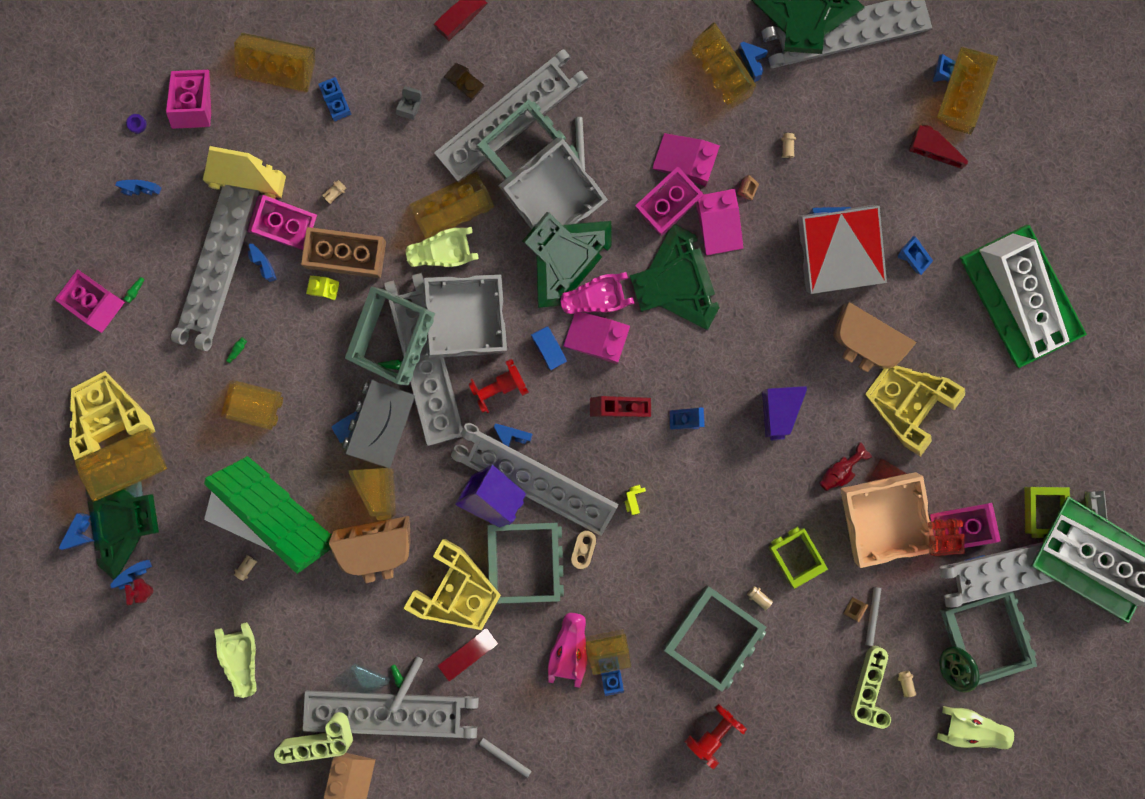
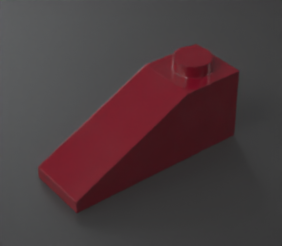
(934, 146)
(620, 406)

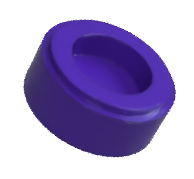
(136, 123)

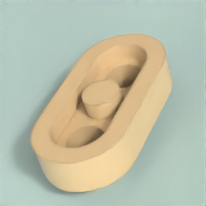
(583, 549)

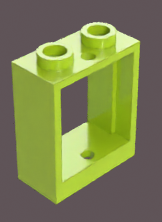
(1030, 506)
(808, 574)

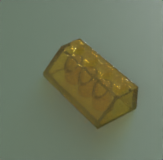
(274, 61)
(723, 65)
(967, 90)
(451, 205)
(121, 464)

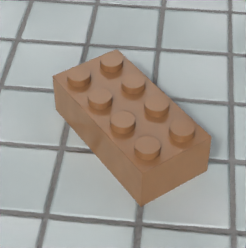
(343, 252)

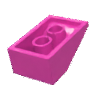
(189, 99)
(691, 155)
(669, 201)
(280, 222)
(720, 222)
(89, 301)
(597, 336)
(978, 524)

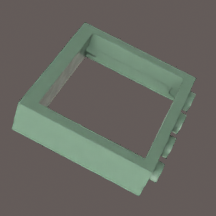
(545, 122)
(366, 327)
(557, 569)
(688, 620)
(1021, 634)

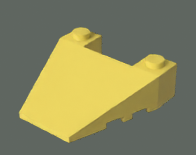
(242, 171)
(906, 399)
(101, 413)
(463, 596)

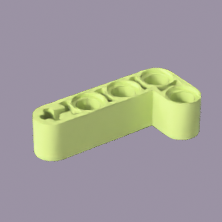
(874, 685)
(291, 749)

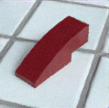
(458, 17)
(467, 654)

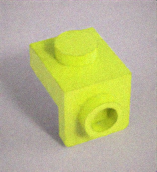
(322, 287)
(631, 503)

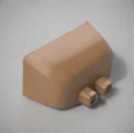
(869, 339)
(372, 547)

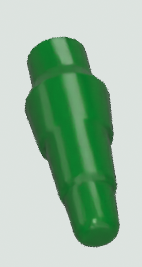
(133, 291)
(237, 349)
(393, 364)
(397, 676)

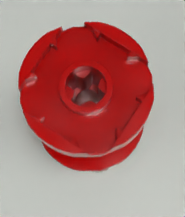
(505, 383)
(710, 742)

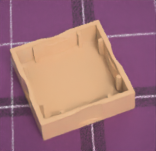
(887, 519)

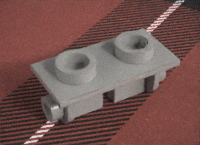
(1096, 502)

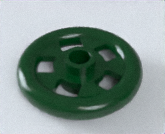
(959, 669)

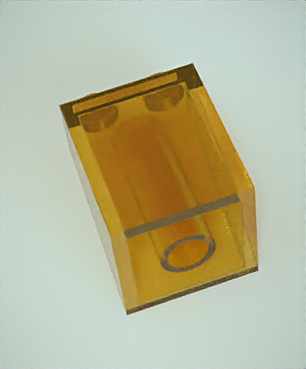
(252, 404)
(376, 490)
(608, 652)

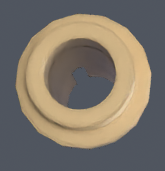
(788, 145)
(332, 193)
(245, 567)
(760, 598)
(907, 683)

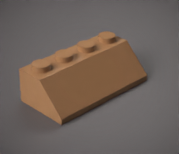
(349, 777)

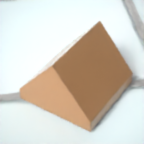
(748, 187)
(855, 609)

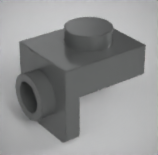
(409, 103)

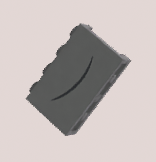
(378, 423)

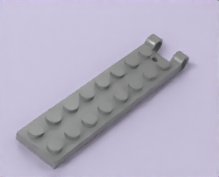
(870, 26)
(460, 152)
(216, 266)
(430, 377)
(537, 480)
(993, 575)
(371, 714)

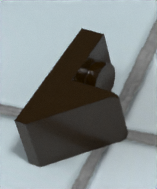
(464, 81)

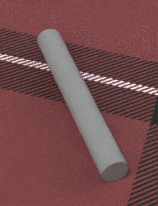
(580, 140)
(873, 616)
(406, 684)
(505, 757)

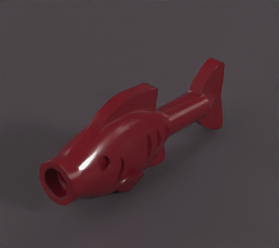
(841, 472)
(140, 592)

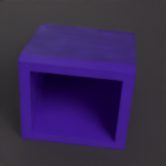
(781, 410)
(491, 497)

